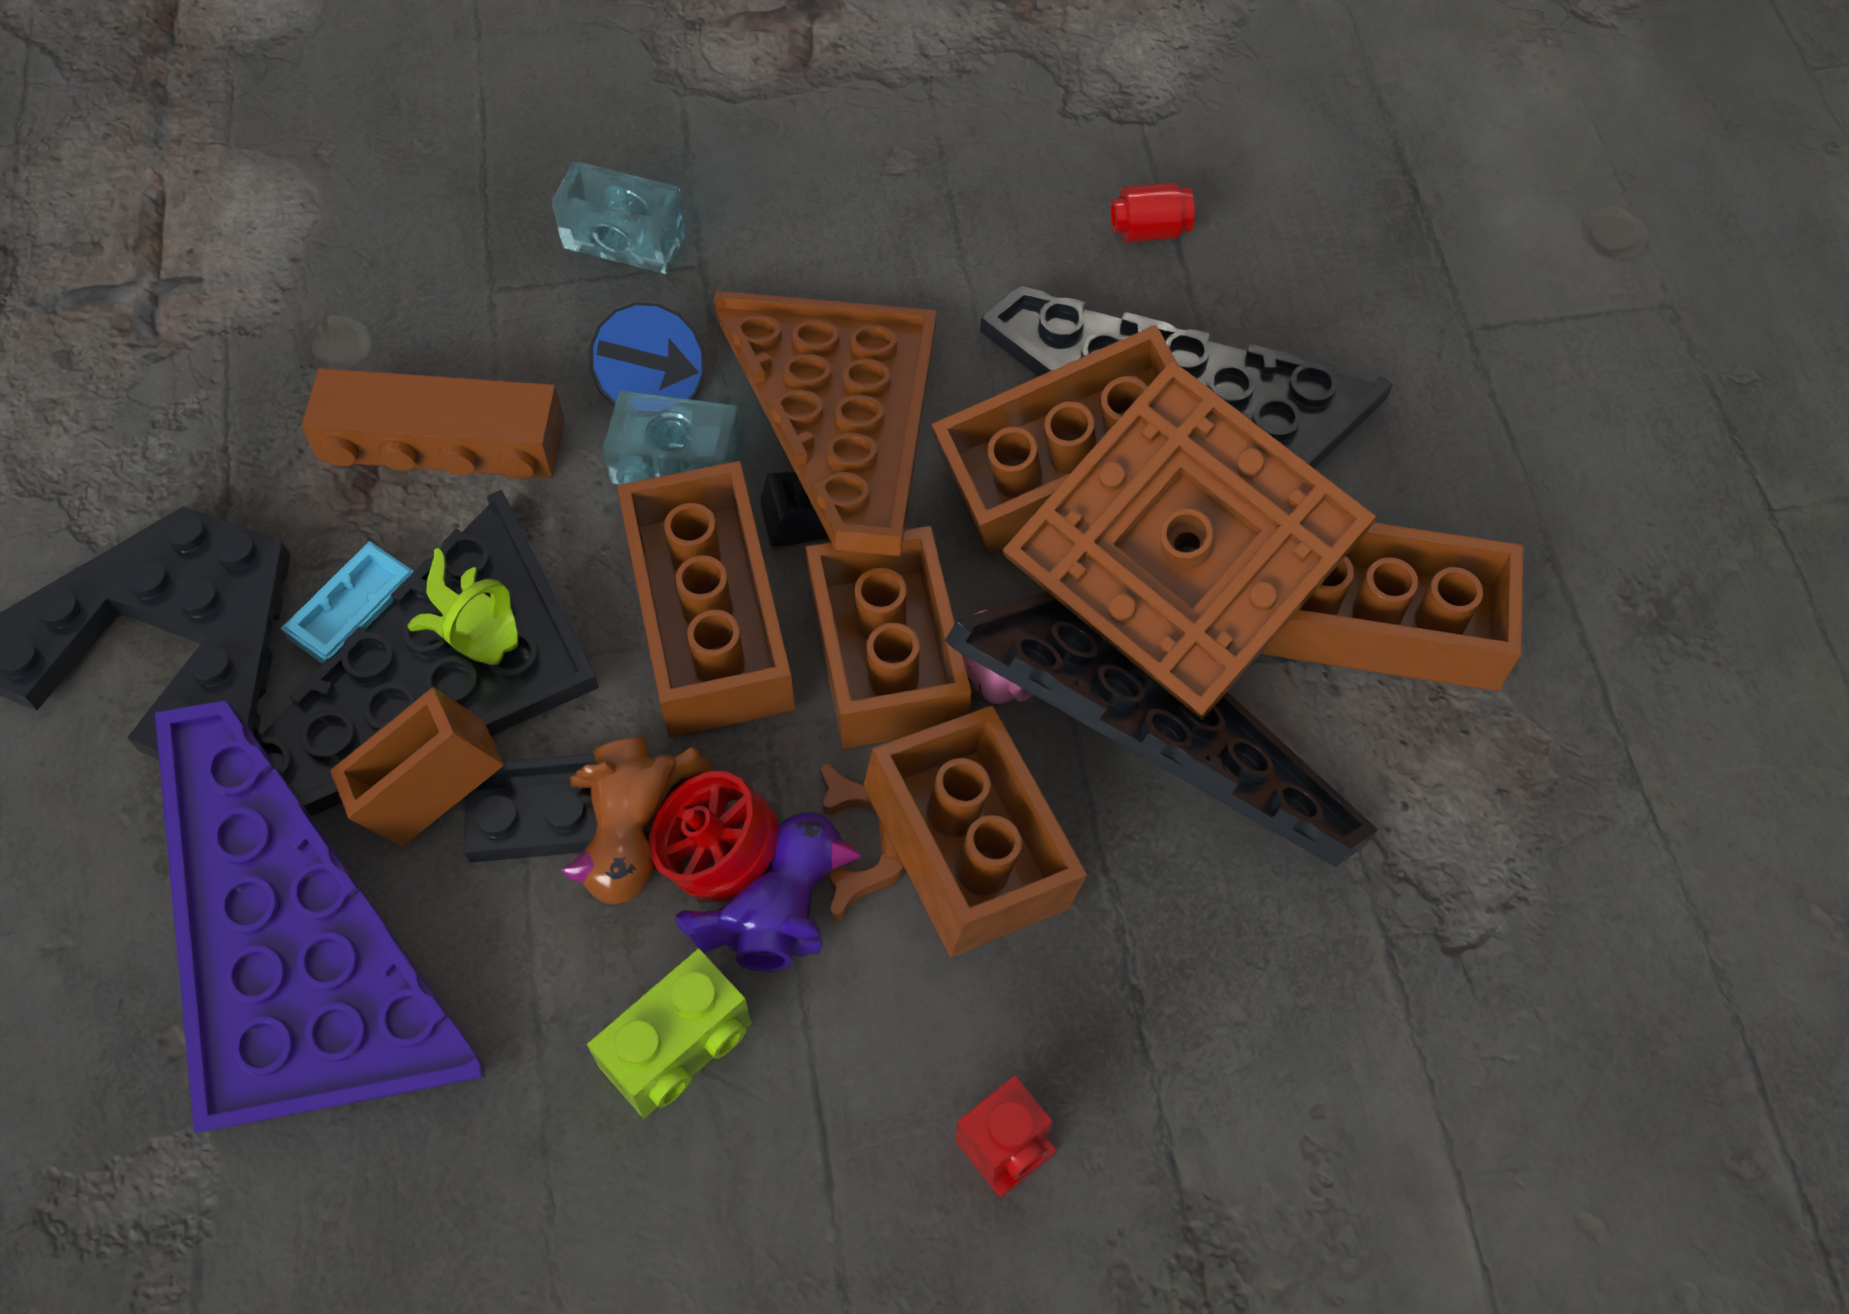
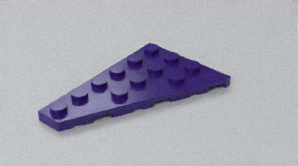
(281, 956)

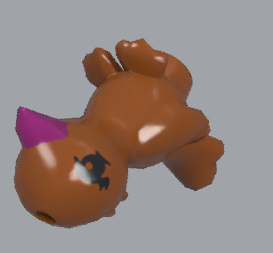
(625, 797)

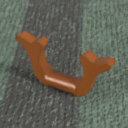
(853, 885)

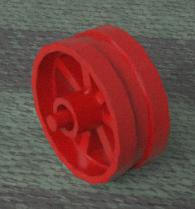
(697, 825)

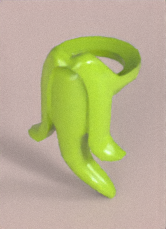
(470, 621)

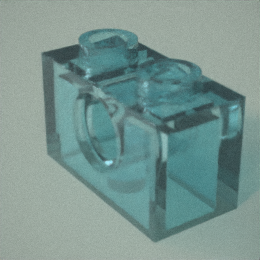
(619, 217)
(650, 425)

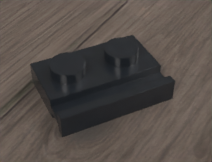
(529, 811)

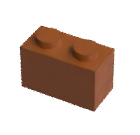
(416, 768)

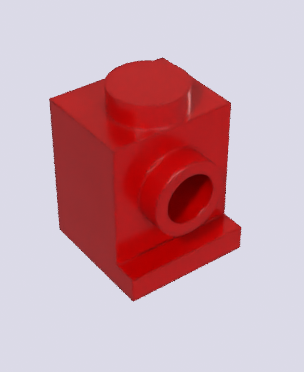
(1006, 1136)

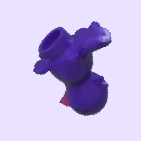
(773, 910)

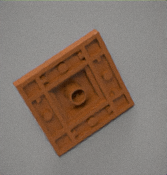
(1201, 477)

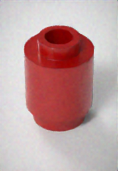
(1152, 212)

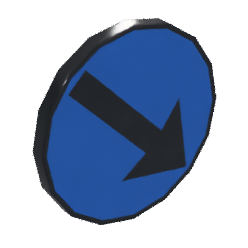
(646, 352)

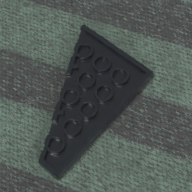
(1287, 397)
(392, 667)
(1224, 755)

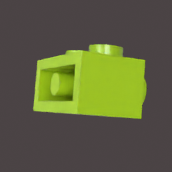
(671, 1034)

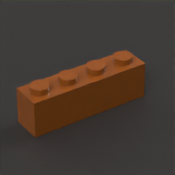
(434, 423)

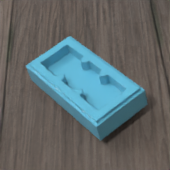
(346, 601)

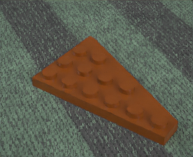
(843, 400)

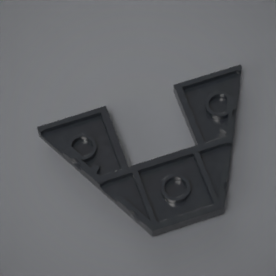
(179, 576)

